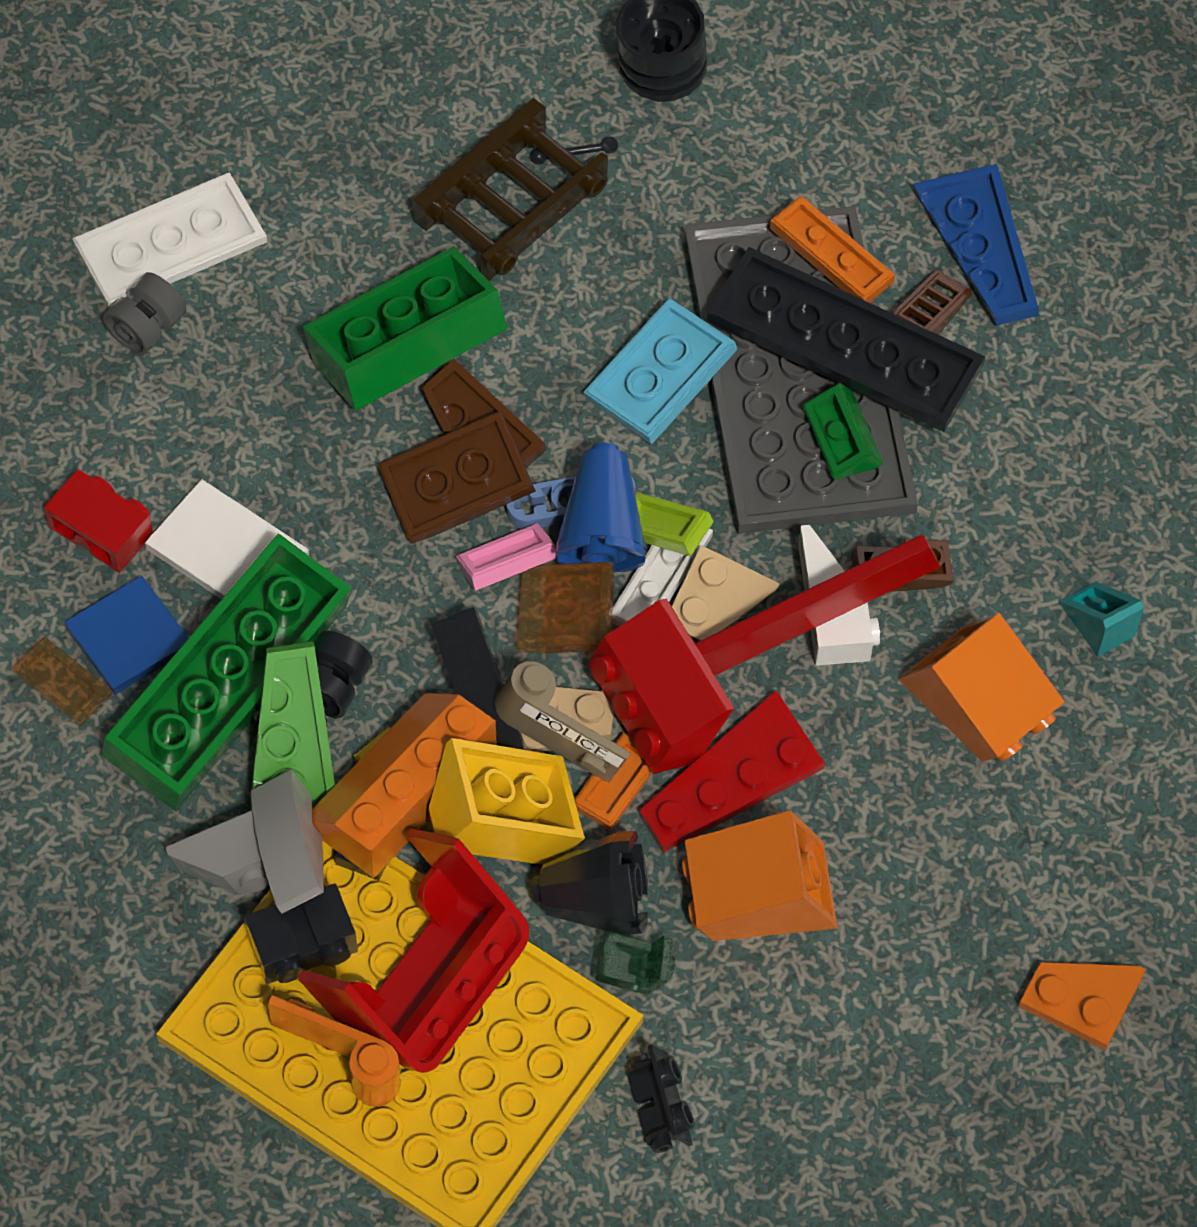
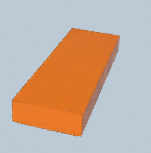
(831, 250)

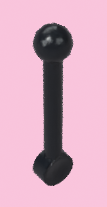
(608, 145)

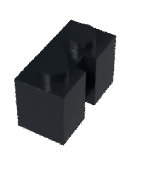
(301, 937)

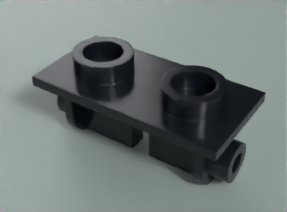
(658, 1081)

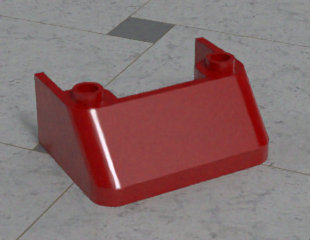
(446, 971)

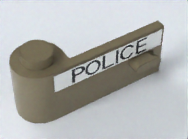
(526, 707)

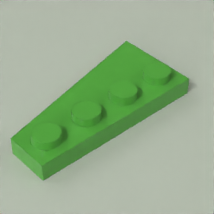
(293, 722)

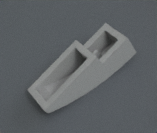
(288, 840)

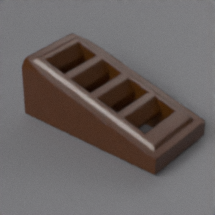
(943, 315)

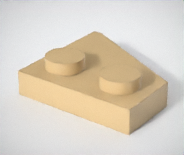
(718, 593)

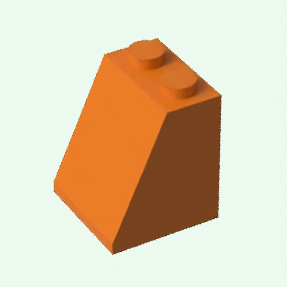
(985, 688)
(759, 880)

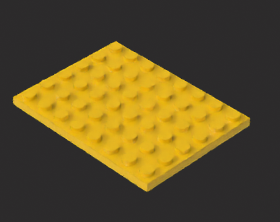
(452, 1138)

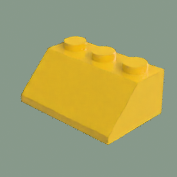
(505, 802)

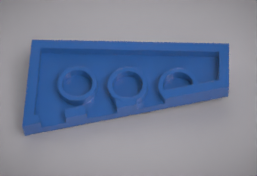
(981, 234)

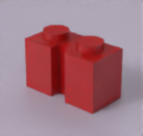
(99, 519)

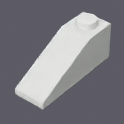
(848, 636)

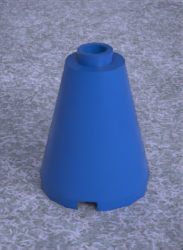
(602, 513)

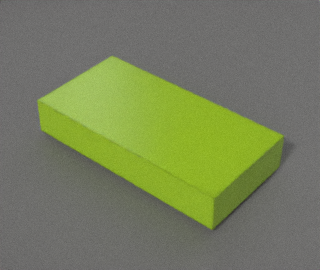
(672, 524)

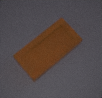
(62, 681)

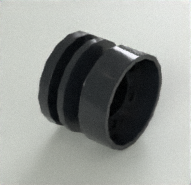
(662, 47)

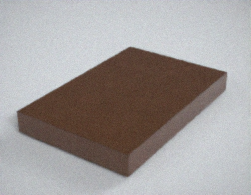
(456, 477)

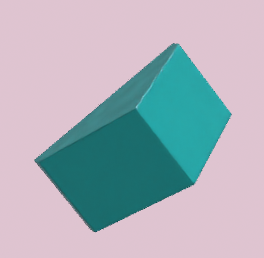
(1103, 615)

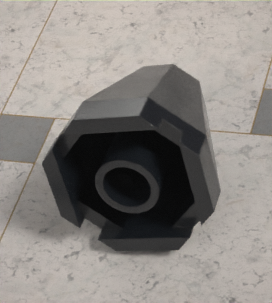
(597, 885)

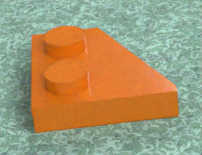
(1082, 997)

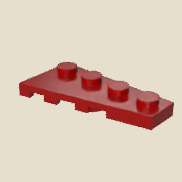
(739, 771)

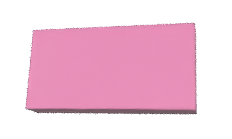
(506, 556)

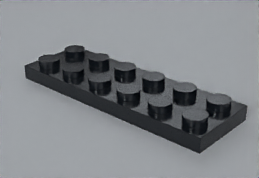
(846, 339)

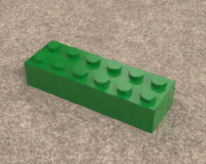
(217, 676)

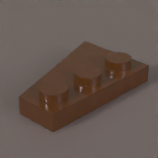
(461, 400)

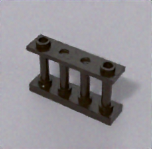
(499, 154)

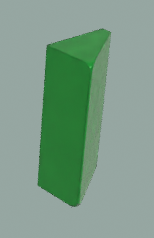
(842, 432)

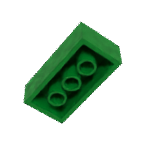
(405, 328)

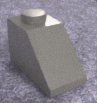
(224, 856)

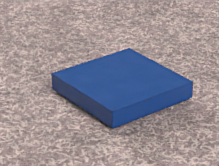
(127, 634)

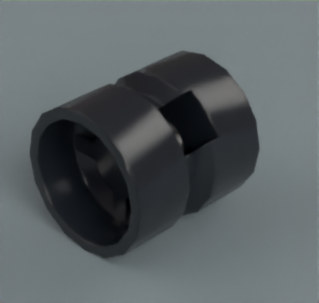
(340, 667)

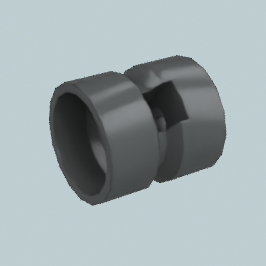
(148, 309)

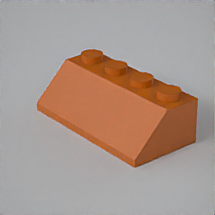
(395, 780)

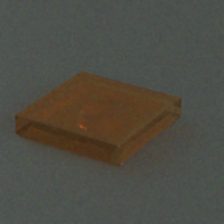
(565, 607)

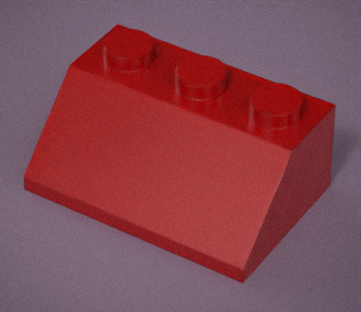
(661, 688)

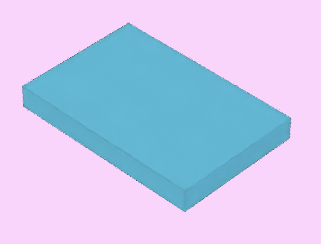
(660, 370)

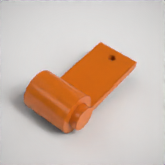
(371, 1062)

